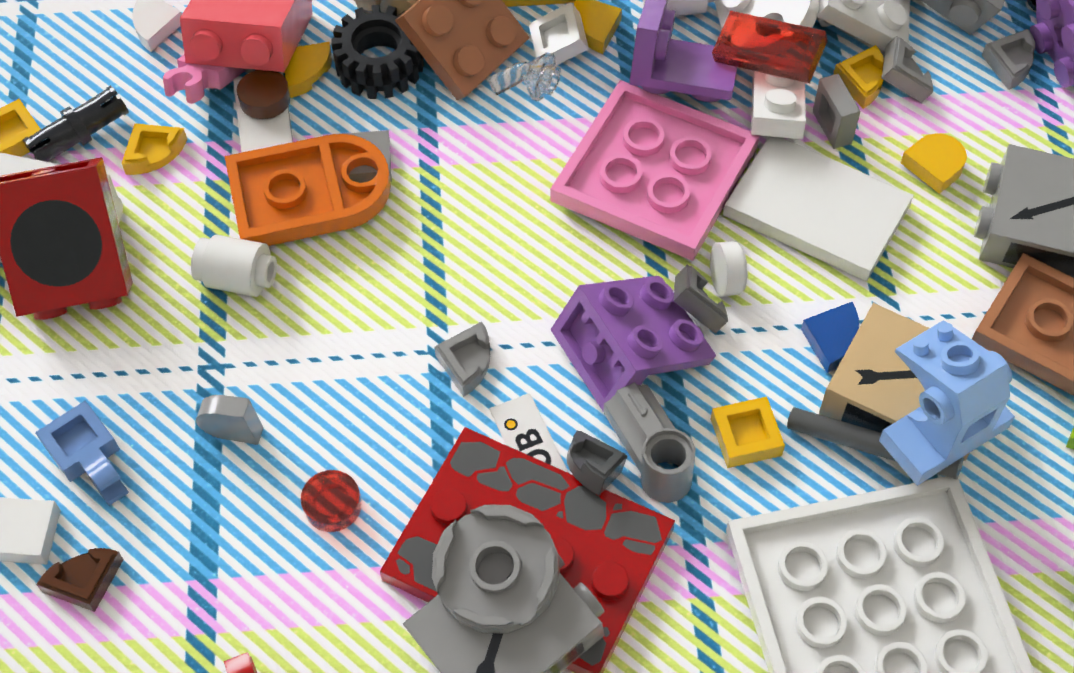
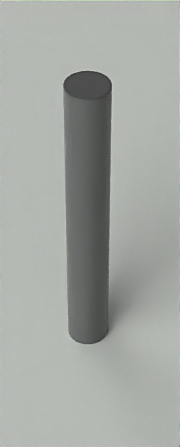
(849, 436)

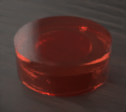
(331, 500)

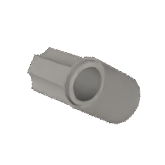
(652, 440)

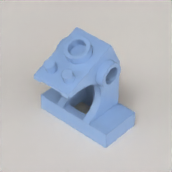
(960, 402)

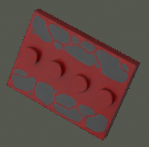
(600, 538)

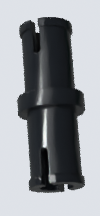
(76, 125)

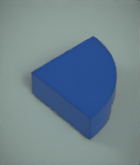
(831, 334)

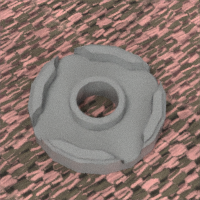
(502, 605)

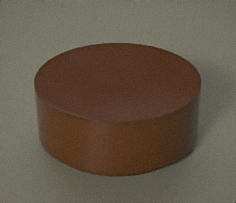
(263, 94)

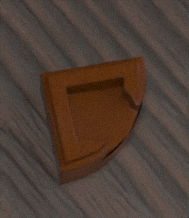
(82, 578)

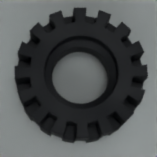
(380, 72)

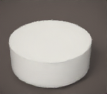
(728, 268)

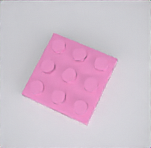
(655, 169)

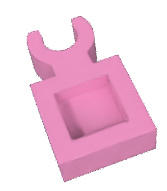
(196, 77)

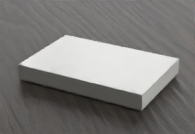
(818, 206)

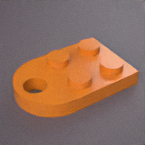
(305, 188)

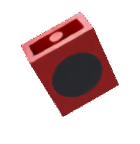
(61, 240)

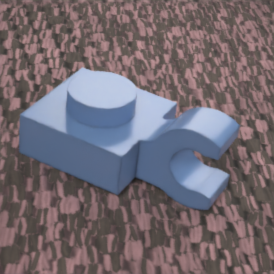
(81, 446)

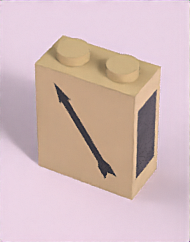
(872, 381)

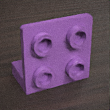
(673, 64)
(627, 332)

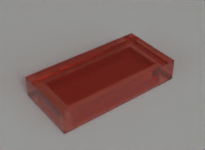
(770, 46)

